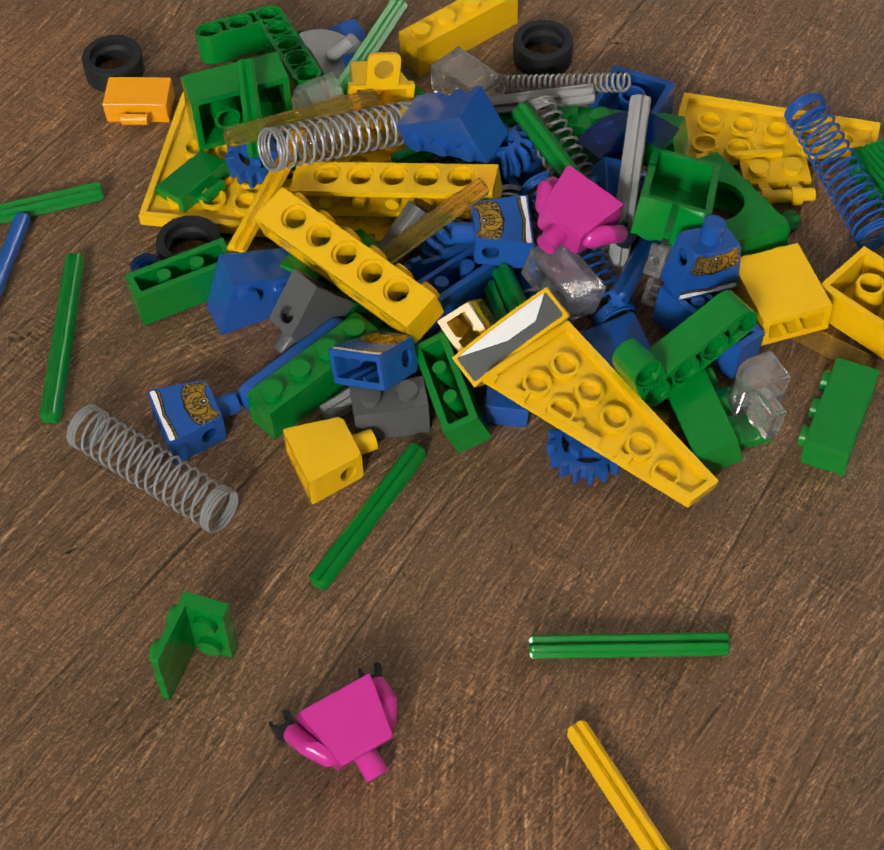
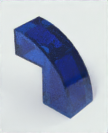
(607, 135)

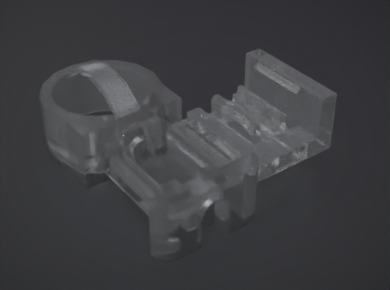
(653, 267)

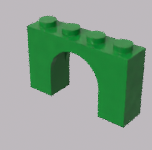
(755, 221)

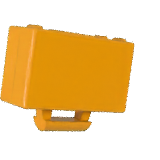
(138, 100)

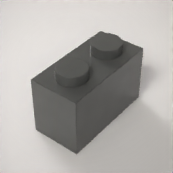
(392, 412)

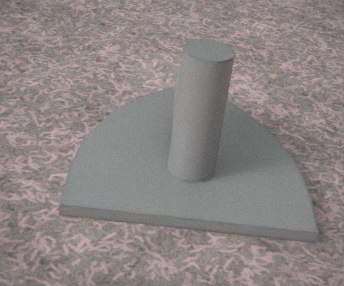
(328, 48)

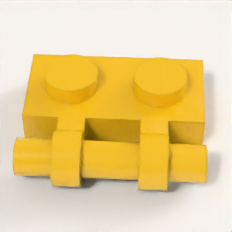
(780, 179)

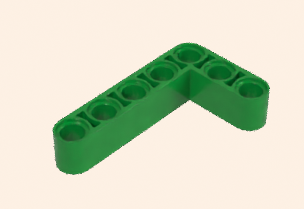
(253, 32)

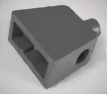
(305, 307)

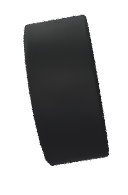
(546, 33)
(110, 48)
(184, 229)

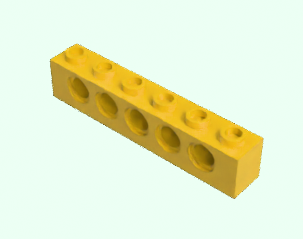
(387, 187)
(410, 316)

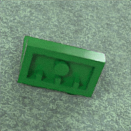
(191, 625)

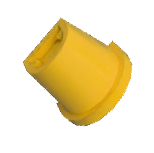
(383, 75)

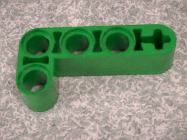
(685, 350)

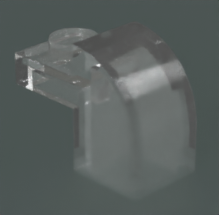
(757, 392)

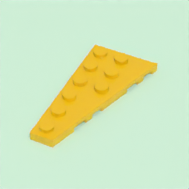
(760, 131)
(588, 400)

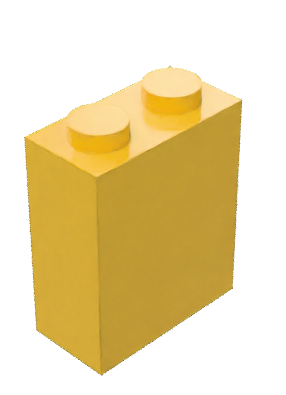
(783, 293)

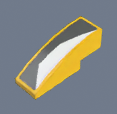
(510, 335)

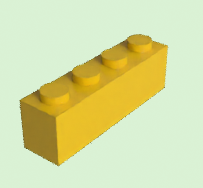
(457, 24)

